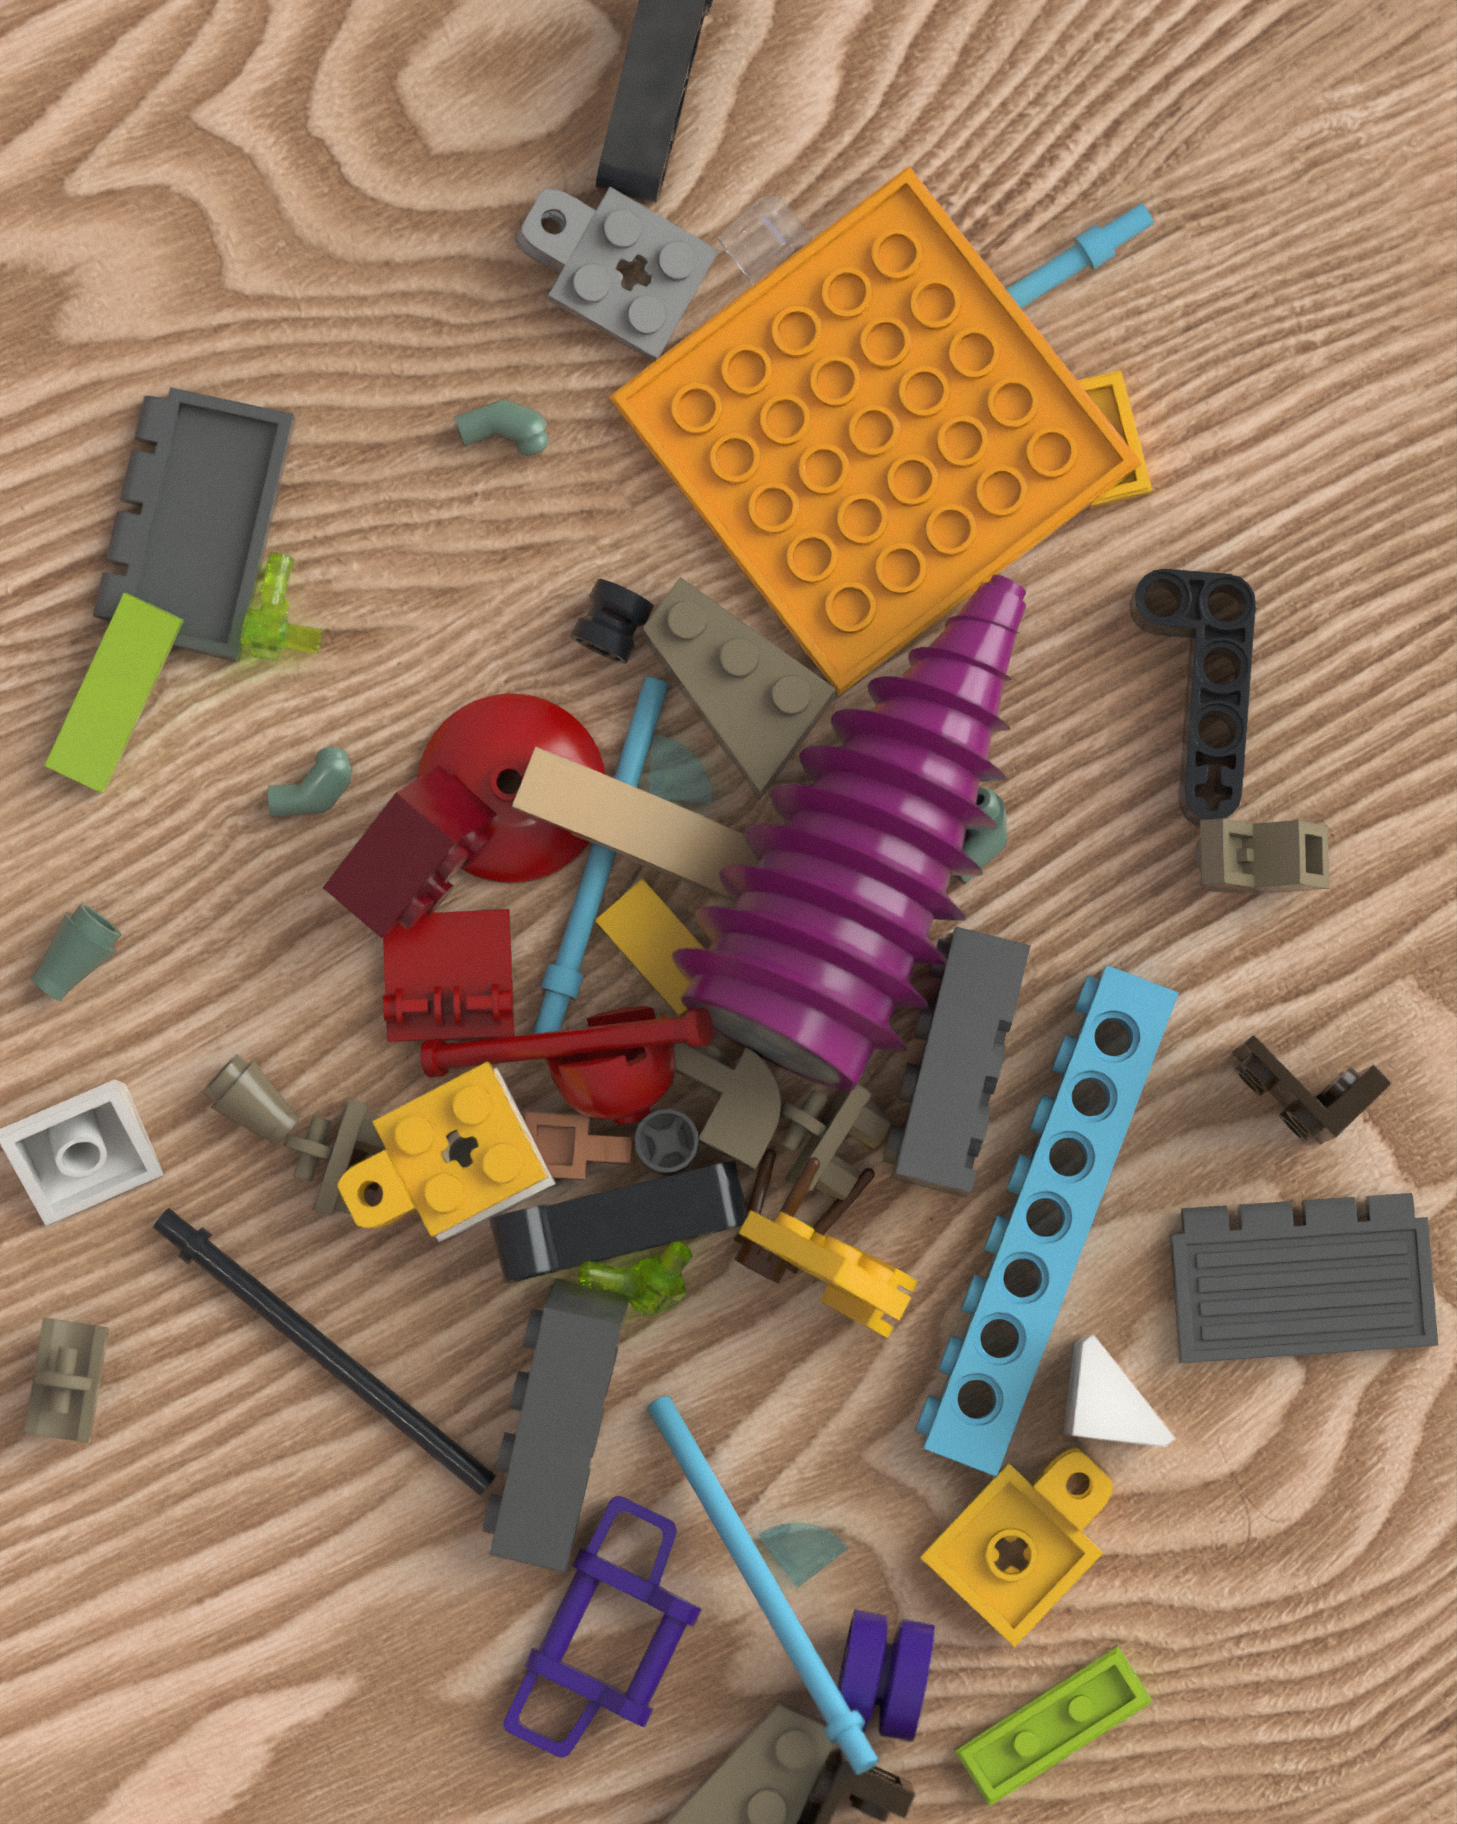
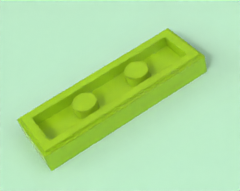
(114, 692)
(1053, 1725)

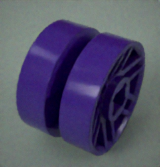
(886, 1672)

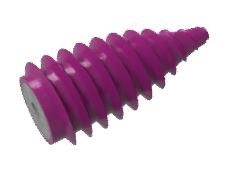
(863, 860)

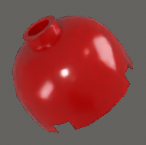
(615, 1082)

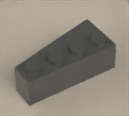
(958, 1062)
(557, 1425)

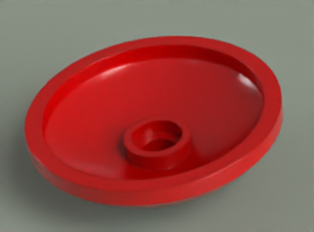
(499, 738)

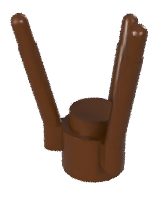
(762, 1260)

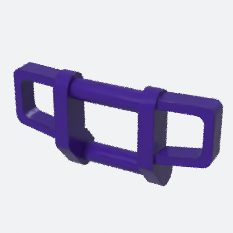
(548, 1658)

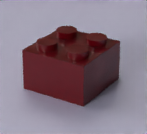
(412, 852)

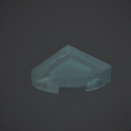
(678, 773)
(802, 1548)

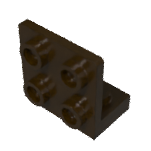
(1304, 1114)
(872, 1792)

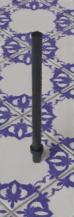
(198, 1248)

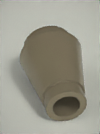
(251, 1100)

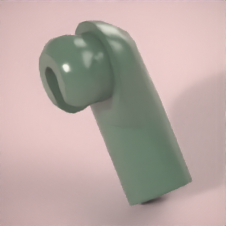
(319, 788)

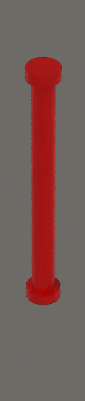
(693, 1028)

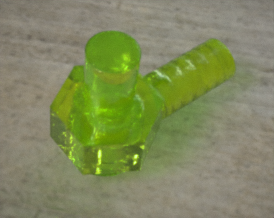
(268, 628)
(650, 1286)

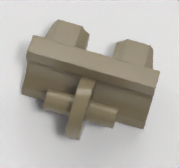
(848, 1114)
(354, 1132)
(66, 1380)

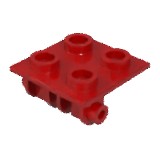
(449, 977)

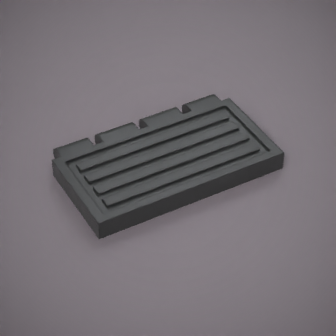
(201, 517)
(1304, 1286)

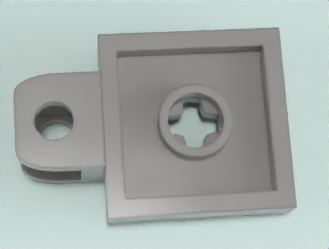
(587, 260)

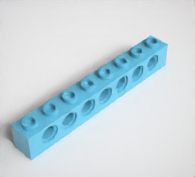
(1144, 1014)

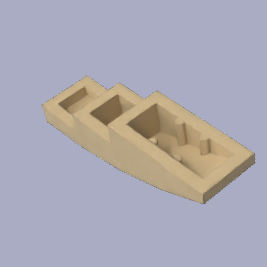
(630, 822)

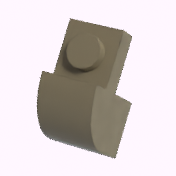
(1262, 856)
(747, 1106)

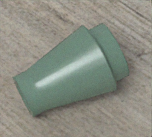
(75, 951)

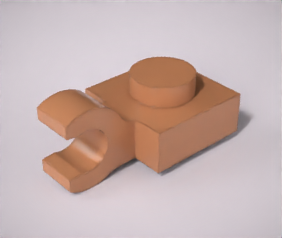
(568, 1146)

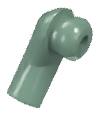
(508, 420)
(986, 844)

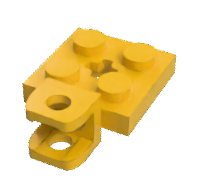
(414, 1167)
(856, 1281)
(1041, 1515)

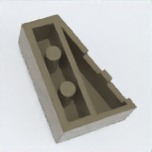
(738, 682)
(763, 1775)

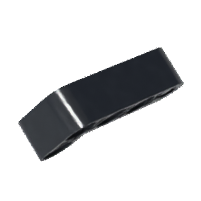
(650, 96)
(1204, 697)
(618, 1221)

